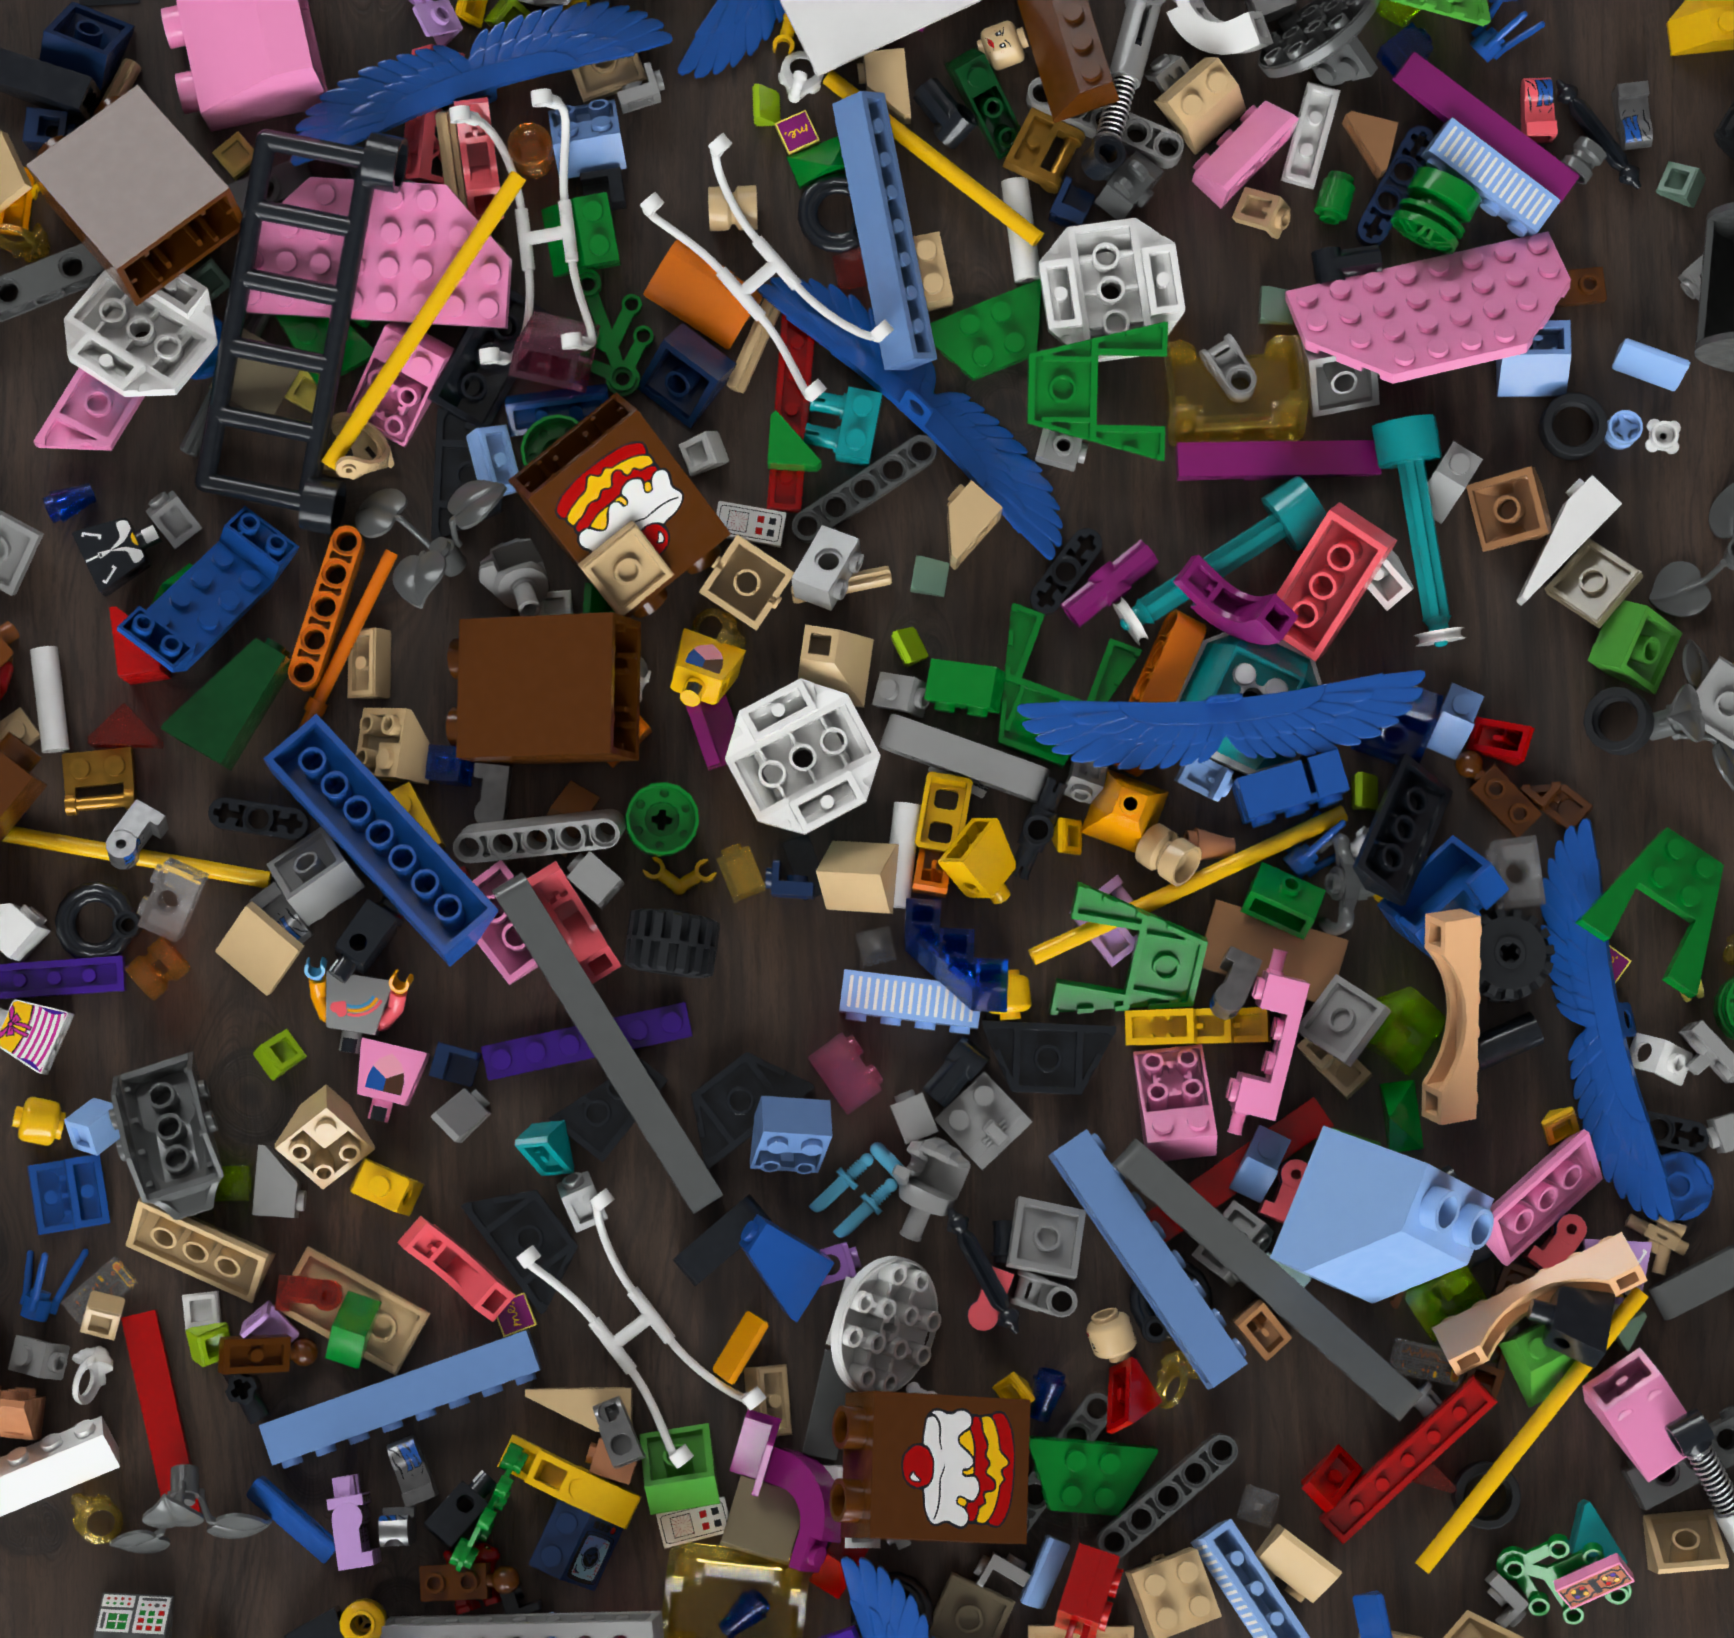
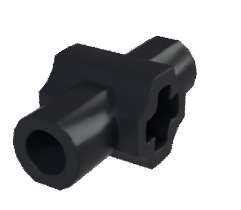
(253, 1405)

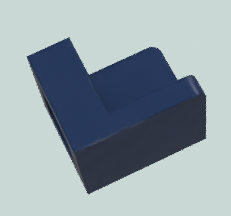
(1071, 205)
(455, 1064)

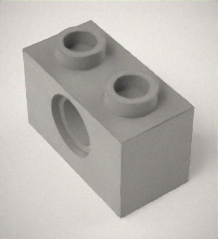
(828, 550)

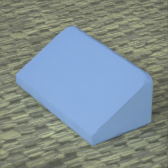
(1650, 364)
(493, 455)
(1044, 1572)

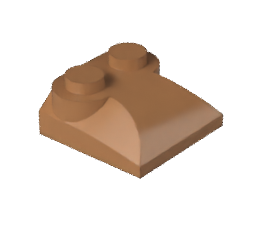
(1509, 509)

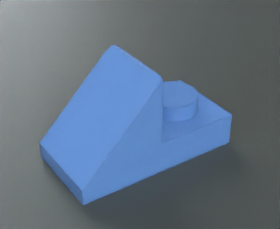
(1455, 721)
(1260, 1164)

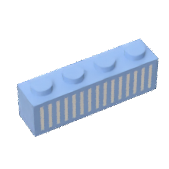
(1500, 183)
(905, 999)
(1246, 1583)

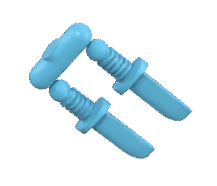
(847, 1178)

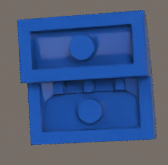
(68, 1194)

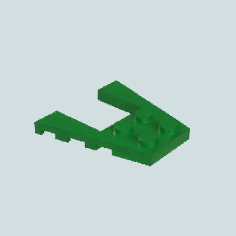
(1065, 386)
(1022, 634)
(1681, 881)
(1162, 964)

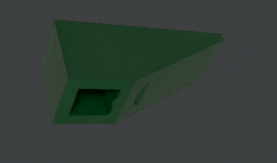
(985, 99)

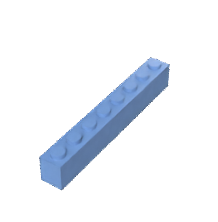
(884, 229)
(1148, 1259)
(401, 1397)

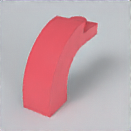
(478, 159)
(574, 922)
(457, 1268)

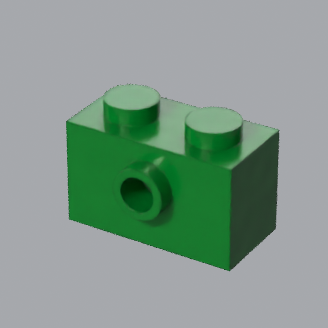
(964, 687)
(1283, 900)

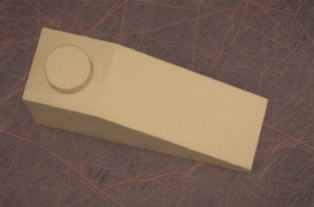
(579, 1401)

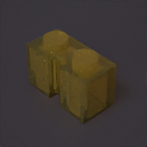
(740, 872)

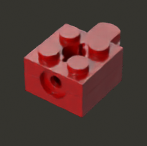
(1085, 1596)

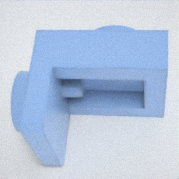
(1206, 779)

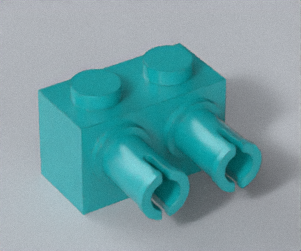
(856, 435)

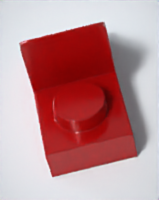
(1331, 1478)
(831, 1573)

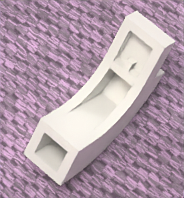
(1212, 35)

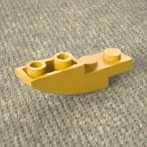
(575, 1485)

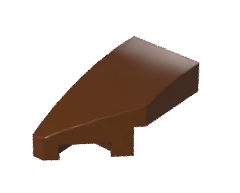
(1558, 803)

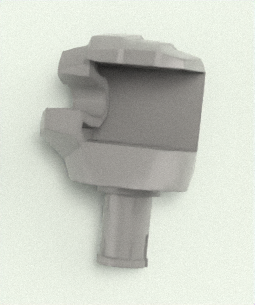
(516, 575)
(929, 1182)

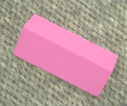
(1543, 1196)

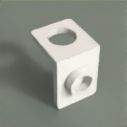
(1665, 1059)

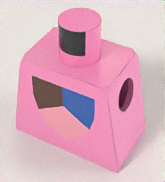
(388, 1075)

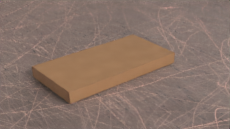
(1311, 959)

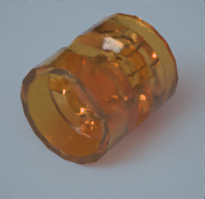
(531, 150)
(149, 977)

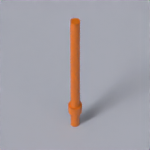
(317, 703)

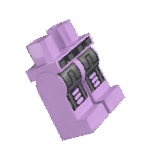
(350, 1524)

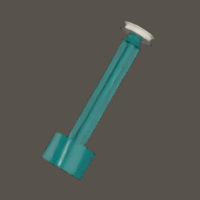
(1408, 445)
(1292, 516)

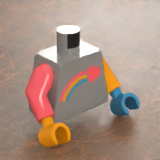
(358, 1005)

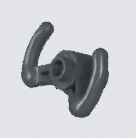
(1342, 886)

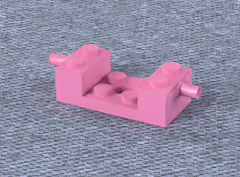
(1258, 1094)

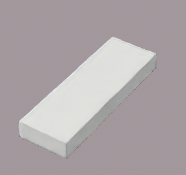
(1310, 135)

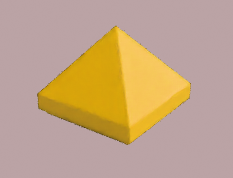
(471, 11)
(1068, 836)
(1559, 1124)
(1014, 1387)

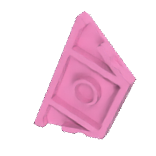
(87, 416)

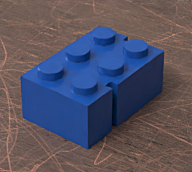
(1290, 789)
(1447, 881)

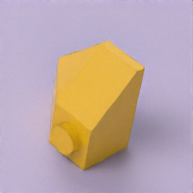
(1701, 27)

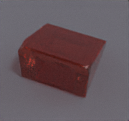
(850, 269)
(1435, 1479)

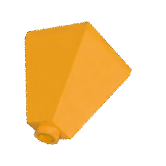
(1112, 822)

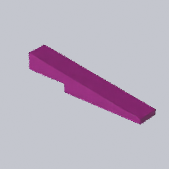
(1449, 100)
(1275, 460)

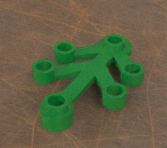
(611, 339)
(465, 1551)
(1530, 1568)

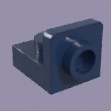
(795, 886)

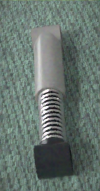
(1127, 72)
(1694, 1439)

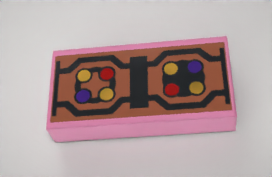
(1594, 1581)

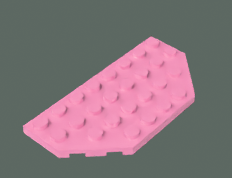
(404, 256)
(1435, 309)

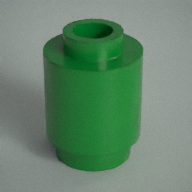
(1335, 197)

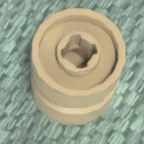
(720, 213)
(1172, 856)

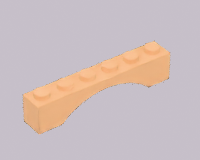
(1451, 1083)
(1475, 1333)

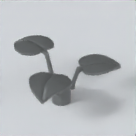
(420, 574)
(1679, 585)
(1686, 713)
(174, 1511)

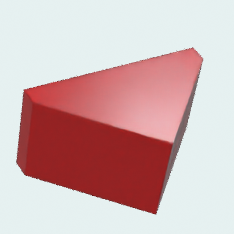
(1500, 740)
(1129, 1395)

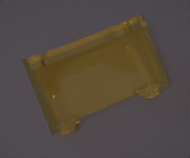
(1203, 413)
(708, 1580)

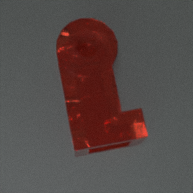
(322, 1293)

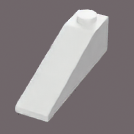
(1577, 520)

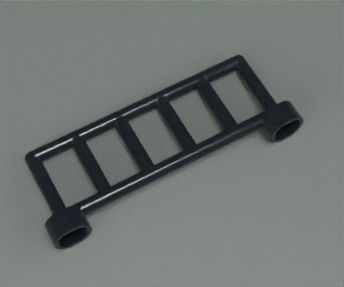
(379, 167)

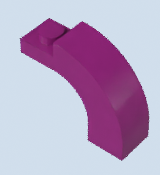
(1239, 614)
(811, 1488)

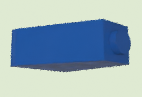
(785, 1264)

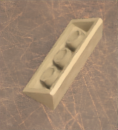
(200, 1250)

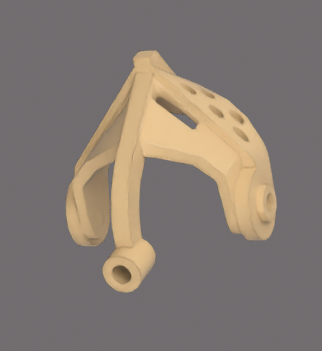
(361, 461)

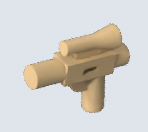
(1664, 1237)

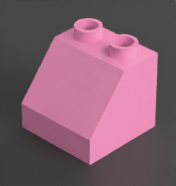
(245, 59)

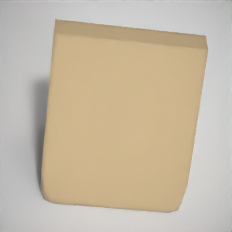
(102, 1315)

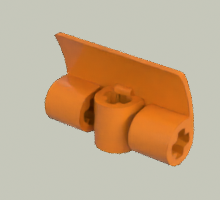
(695, 295)

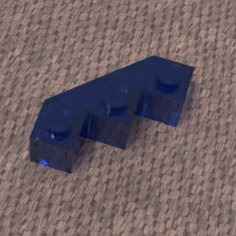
(951, 958)

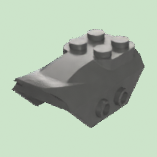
(168, 1135)

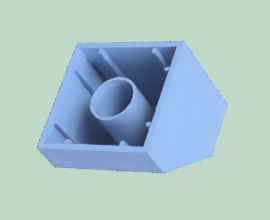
(1379, 1219)

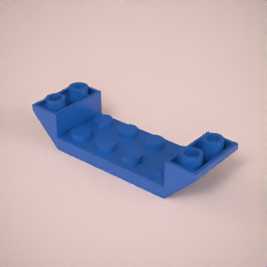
(211, 593)

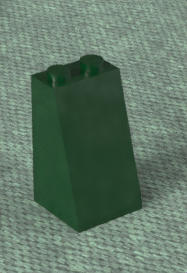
(232, 703)

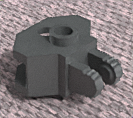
(1129, 187)

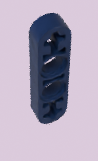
(1394, 186)

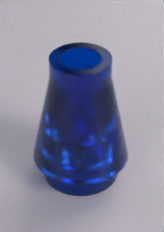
(67, 502)
(1047, 1389)
(745, 1612)

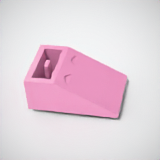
(407, 397)
(1175, 1102)
(1635, 1408)

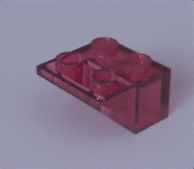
(540, 355)
(846, 1073)

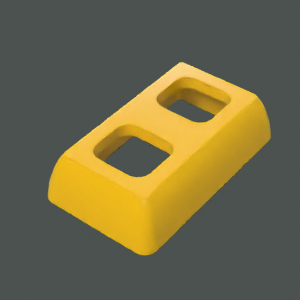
(930, 813)

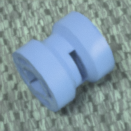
(1627, 425)

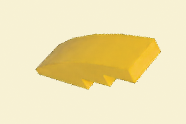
(1195, 1027)

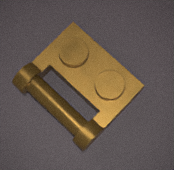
(1033, 145)
(96, 770)

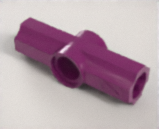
(1109, 583)

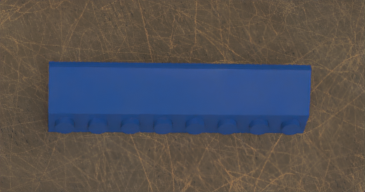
(382, 839)

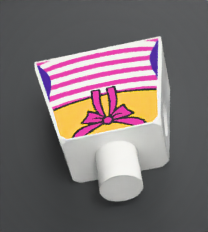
(33, 1033)

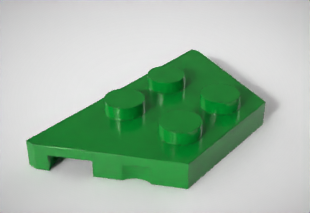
(991, 332)
(1088, 1473)

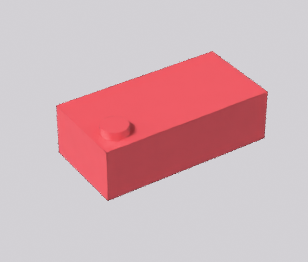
(1332, 578)

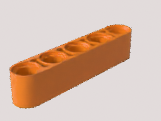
(325, 591)
(1168, 662)

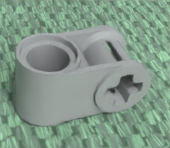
(1226, 363)
(1040, 1294)

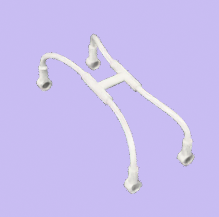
(528, 238)
(774, 265)
(648, 1317)

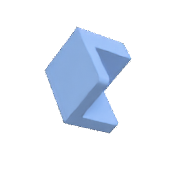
(91, 1127)

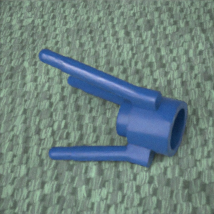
(1489, 43)
(1302, 859)
(37, 1302)

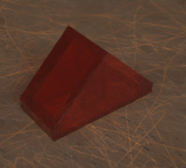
(124, 730)

